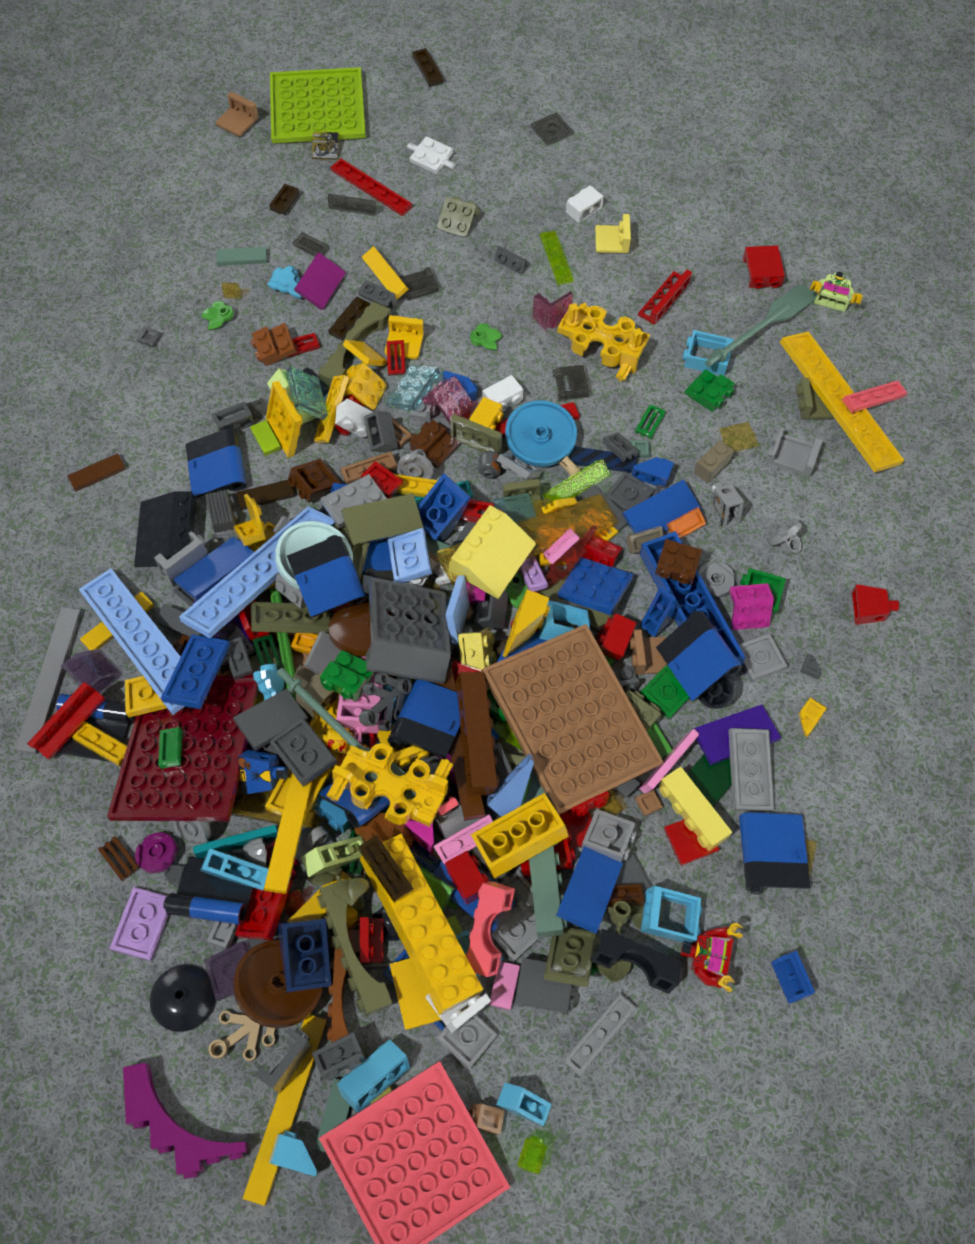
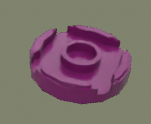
(156, 852)

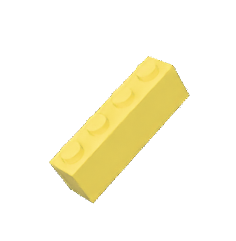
(694, 809)

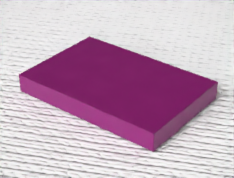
(319, 281)

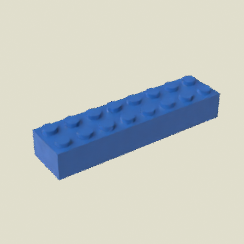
(689, 597)

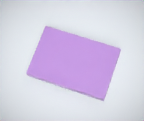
(140, 924)

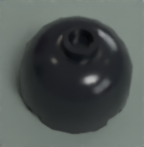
(720, 694)

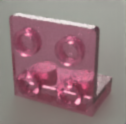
(549, 314)
(450, 398)

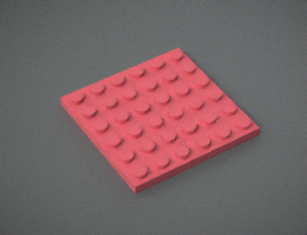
(414, 1161)

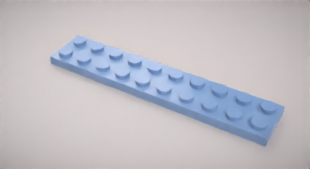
(243, 583)
(133, 631)

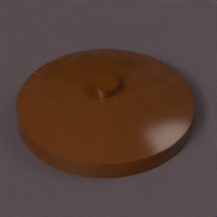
(351, 629)
(262, 989)

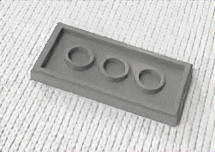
(751, 770)

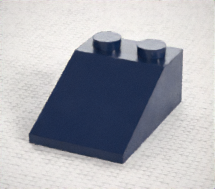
(305, 954)

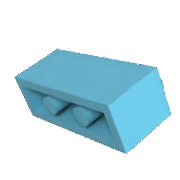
(373, 1076)

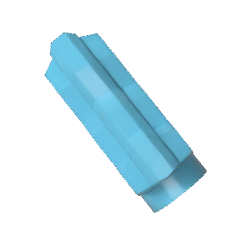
(285, 280)
(268, 680)

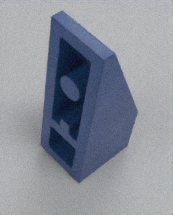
(659, 612)

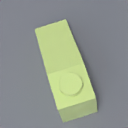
(332, 856)

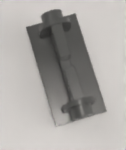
(510, 260)

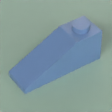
(512, 789)

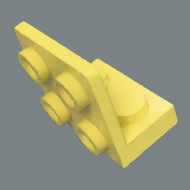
(613, 238)
(477, 648)

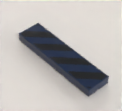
(587, 456)

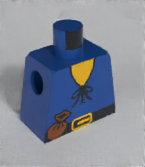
(260, 771)

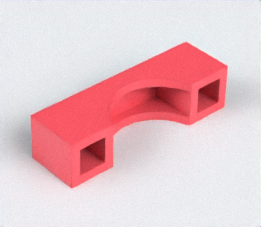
(482, 952)

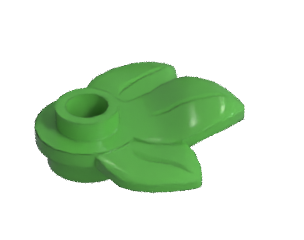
(217, 314)
(485, 336)
(516, 591)

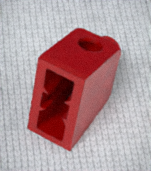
(871, 604)

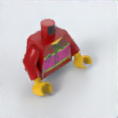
(712, 955)

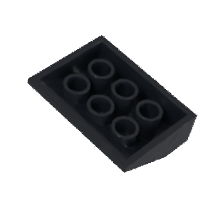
(164, 526)

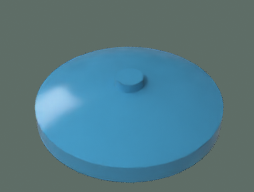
(540, 433)

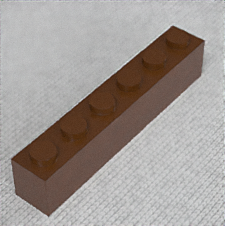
(476, 734)

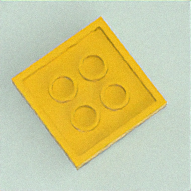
(283, 419)

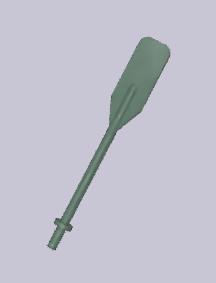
(780, 310)
(295, 686)

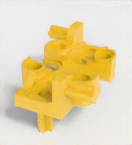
(614, 353)
(429, 788)

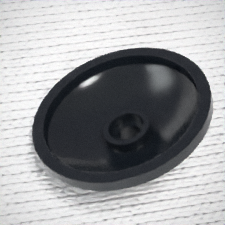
(192, 1008)

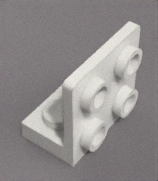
(461, 1014)

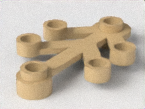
(249, 1027)

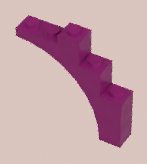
(144, 1107)

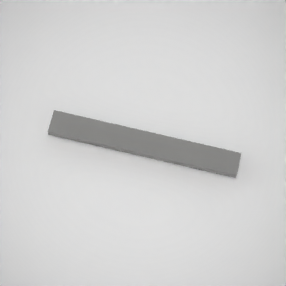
(49, 677)

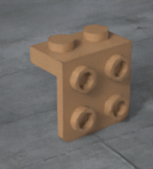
(239, 116)
(645, 655)

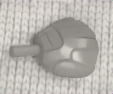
(254, 852)

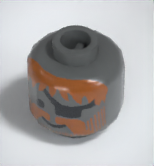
(488, 464)

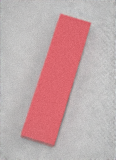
(874, 396)

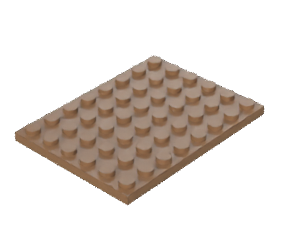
(572, 718)

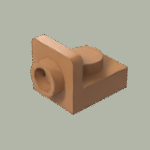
(487, 1118)

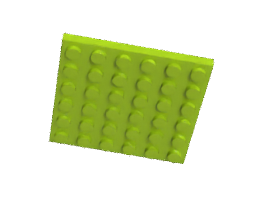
(316, 102)

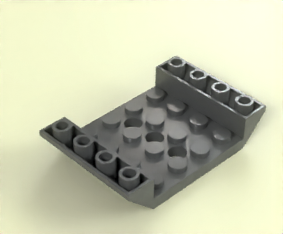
(406, 645)

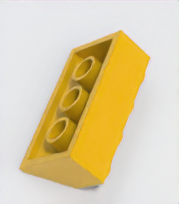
(519, 835)

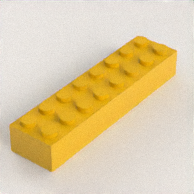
(427, 934)

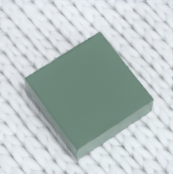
(642, 447)

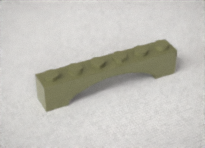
(373, 319)
(371, 994)

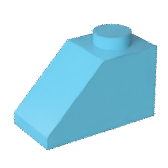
(524, 1103)
(292, 1154)

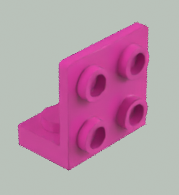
(751, 606)

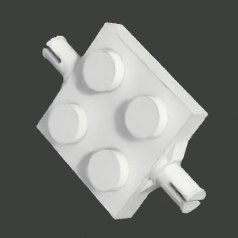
(431, 155)

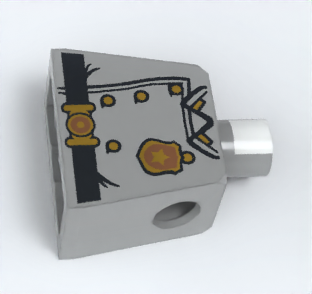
(727, 504)

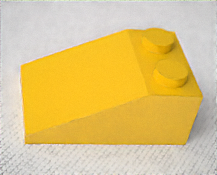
(527, 620)

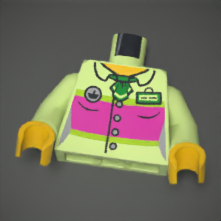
(835, 292)

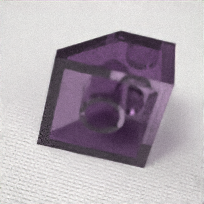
(91, 668)

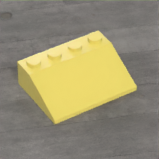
(492, 552)

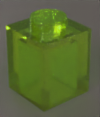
(532, 1155)

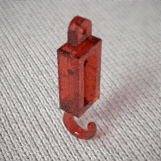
(570, 557)

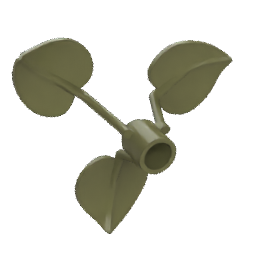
(348, 890)
(619, 914)

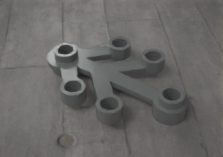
(401, 687)

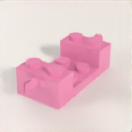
(349, 712)

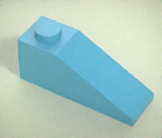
(234, 869)

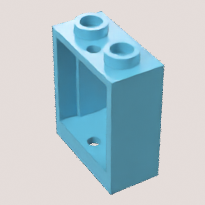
(709, 341)
(563, 613)
(652, 909)

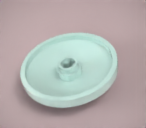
(300, 537)

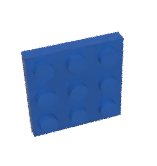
(595, 586)

